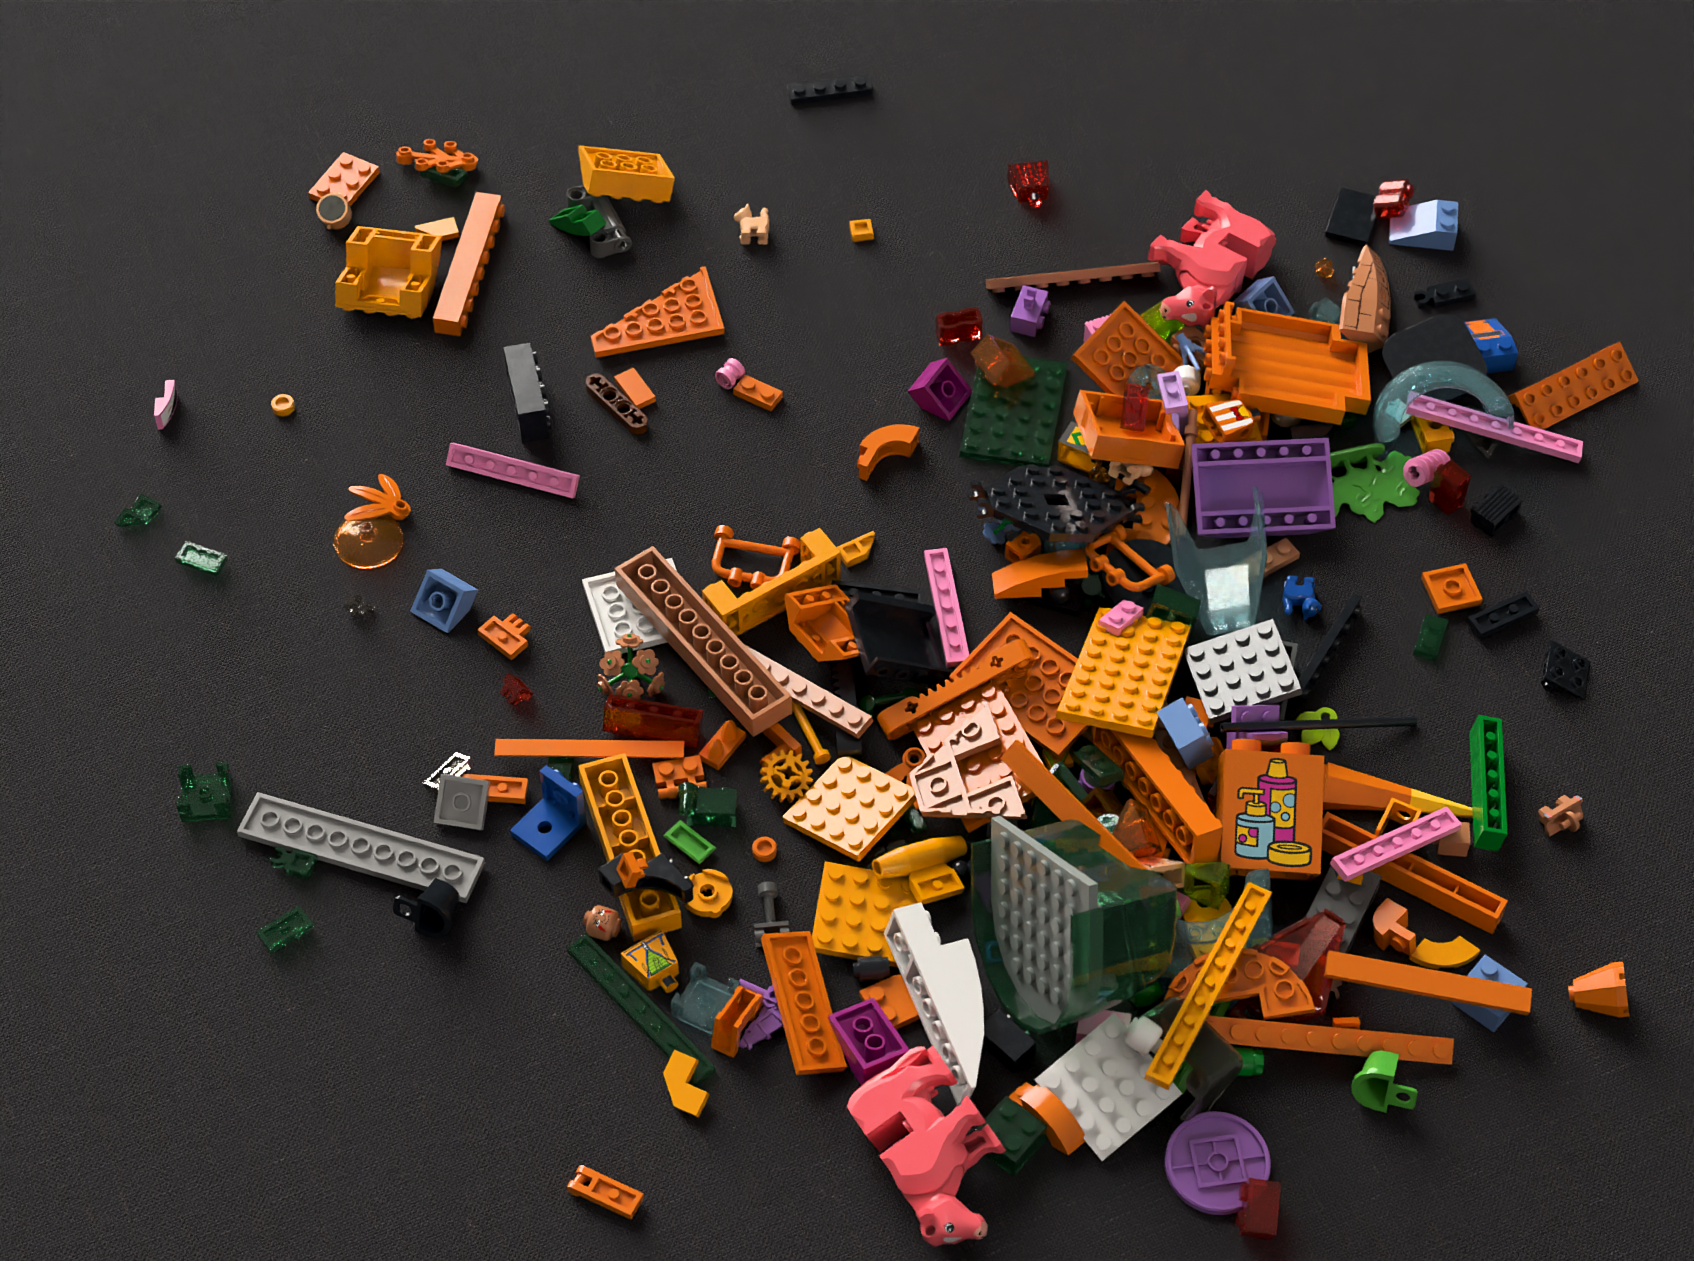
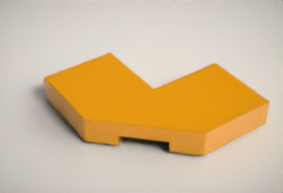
(677, 1076)

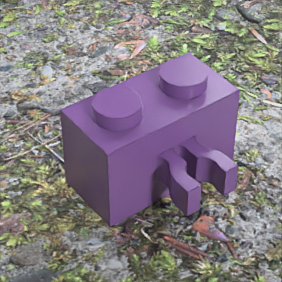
(1029, 311)

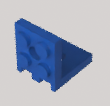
(559, 809)

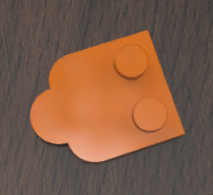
(893, 999)

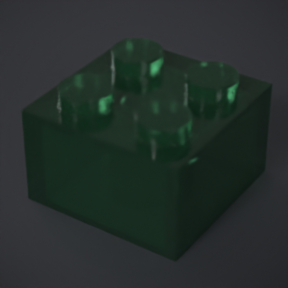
(1017, 1132)

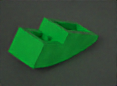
(578, 221)

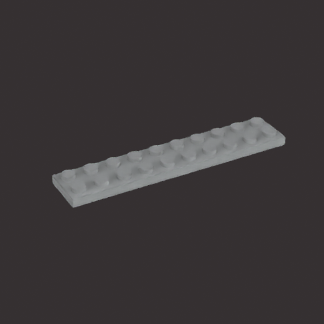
(359, 845)

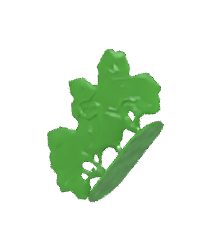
(1368, 488)

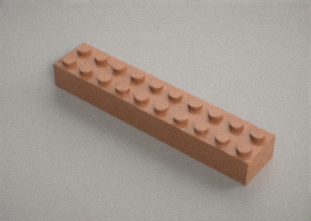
(703, 641)

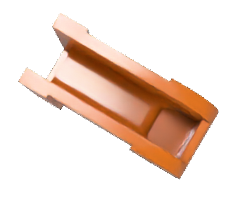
(729, 1023)

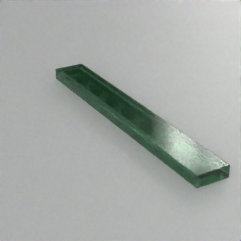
(637, 1004)

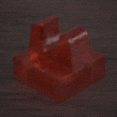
(517, 687)

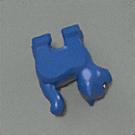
(1300, 595)

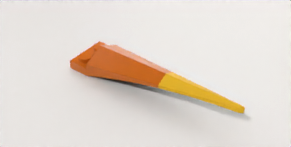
(1359, 791)

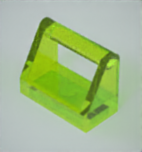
(1212, 872)

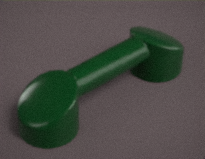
(869, 703)

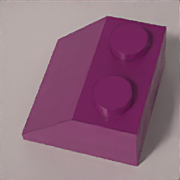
(940, 389)

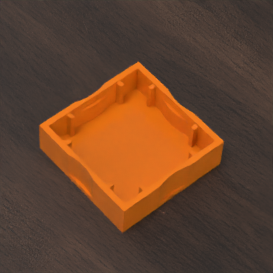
(1100, 422)

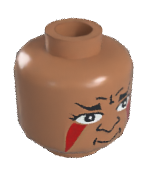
(602, 923)

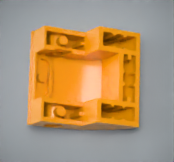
(388, 272)

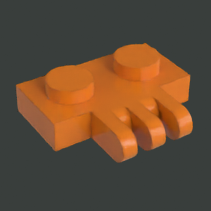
(506, 634)

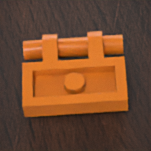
(675, 772)

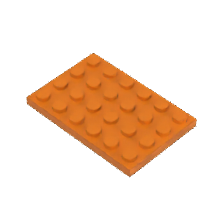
(1038, 690)
(986, 765)

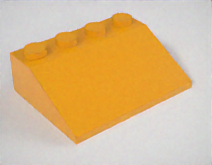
(625, 174)

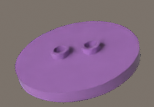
(1213, 1158)

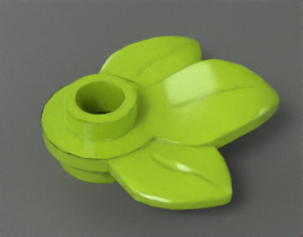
(1328, 737)

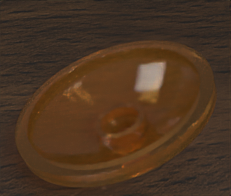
(370, 547)

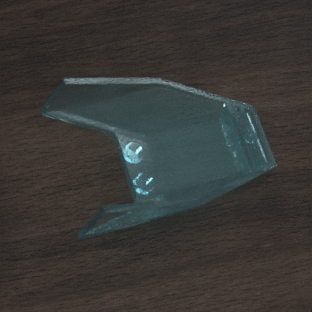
(1222, 577)

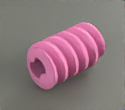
(1421, 468)

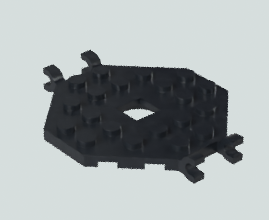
(1023, 497)

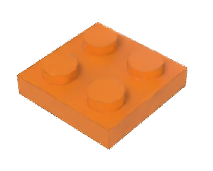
(1451, 588)

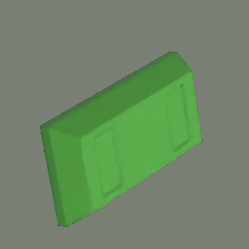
(689, 842)

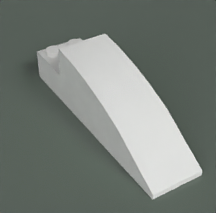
(944, 992)

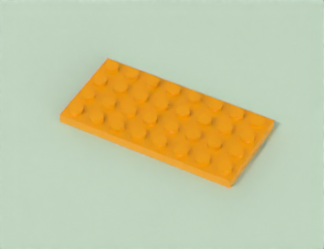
(1124, 677)

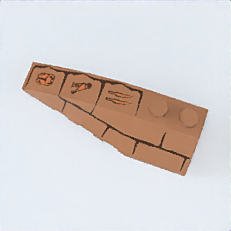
(1367, 303)

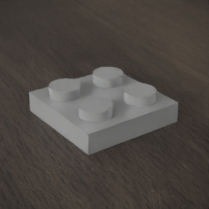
(462, 802)

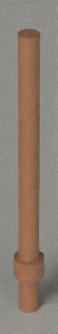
(1190, 433)

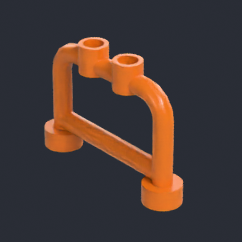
(1162, 575)
(735, 576)

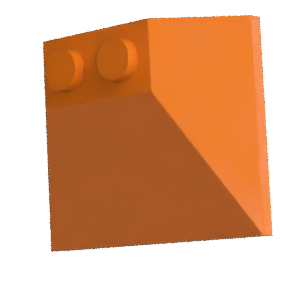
(821, 622)

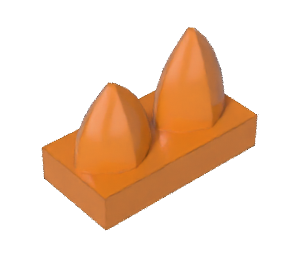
(722, 745)

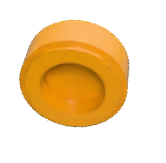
(283, 405)

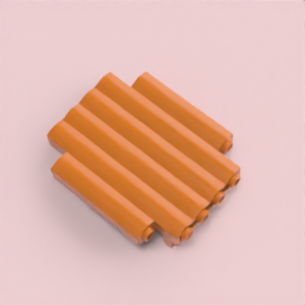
(1286, 365)

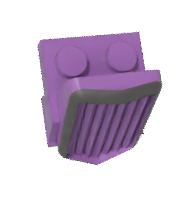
(1257, 713)

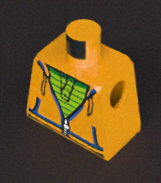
(652, 963)

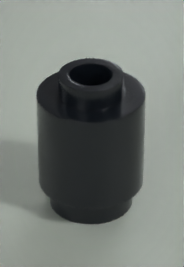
(871, 968)

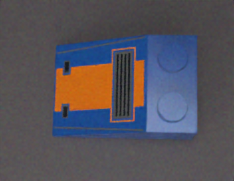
(1494, 344)

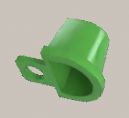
(1375, 1085)

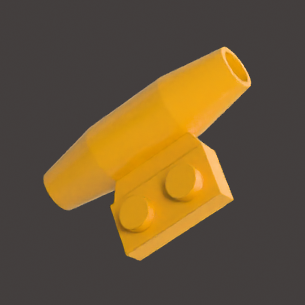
(926, 867)

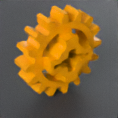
(789, 767)

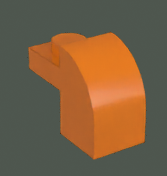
(1390, 928)

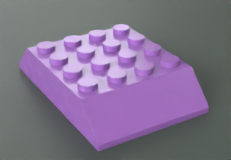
(1289, 473)

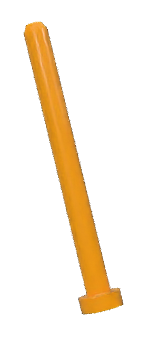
(821, 755)

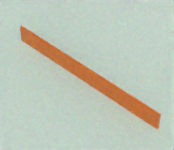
(588, 748)

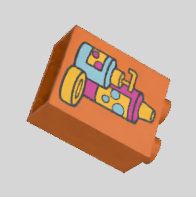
(1270, 809)

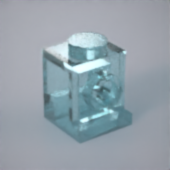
(1325, 311)

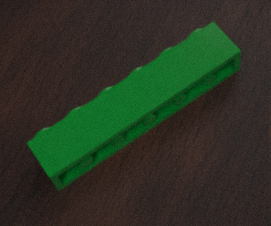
(1488, 783)

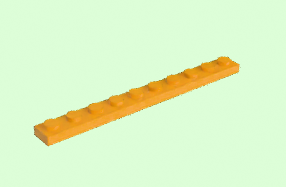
(1207, 986)

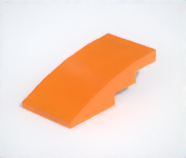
(1037, 572)

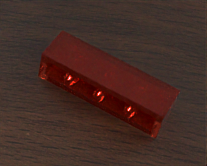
(652, 720)

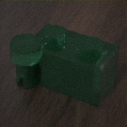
(708, 805)

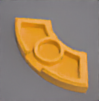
(1444, 955)

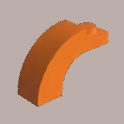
(885, 442)
(1062, 1126)

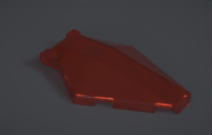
(1305, 951)

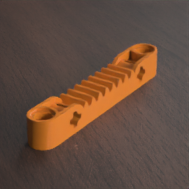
(1013, 660)

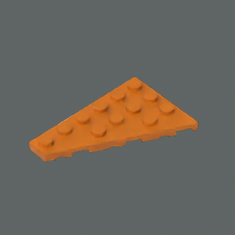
(678, 315)

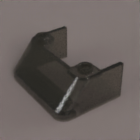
(1211, 1056)

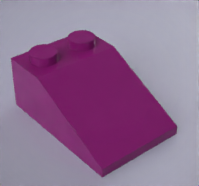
(867, 1039)

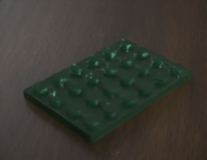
(1016, 421)

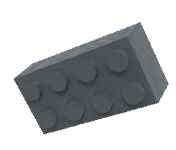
(1347, 901)

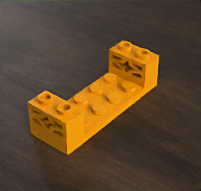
(818, 568)

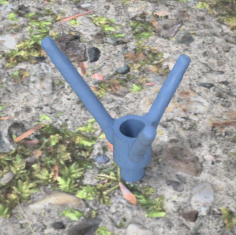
(1187, 350)

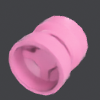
(732, 371)

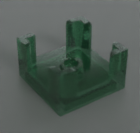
(205, 794)

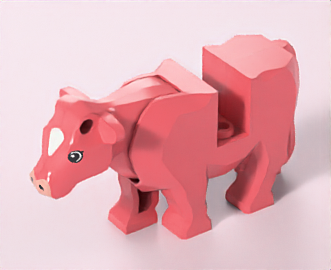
(1216, 264)
(936, 1151)

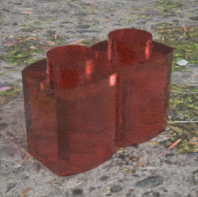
(1393, 198)
(959, 326)

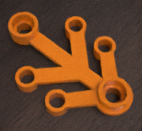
(438, 158)

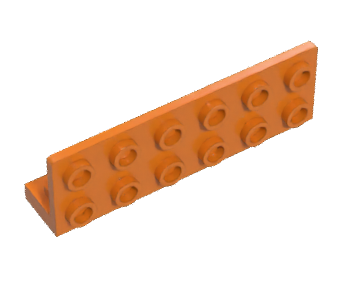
(1575, 387)

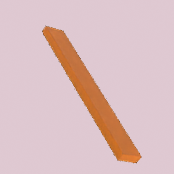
(1060, 799)
(1428, 982)

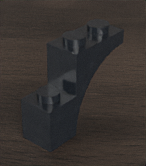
(660, 875)

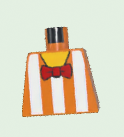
(1230, 420)

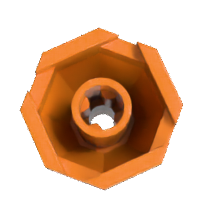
(1602, 991)

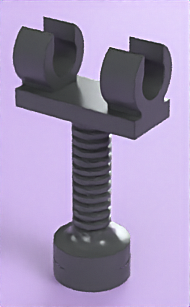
(768, 891)

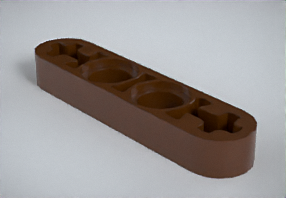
(618, 402)

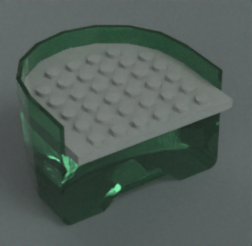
(1066, 922)

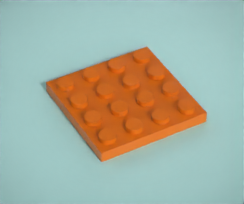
(1122, 346)

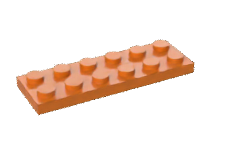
(803, 1002)

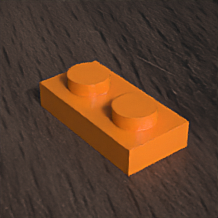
(757, 393)

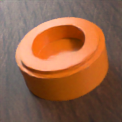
(764, 849)

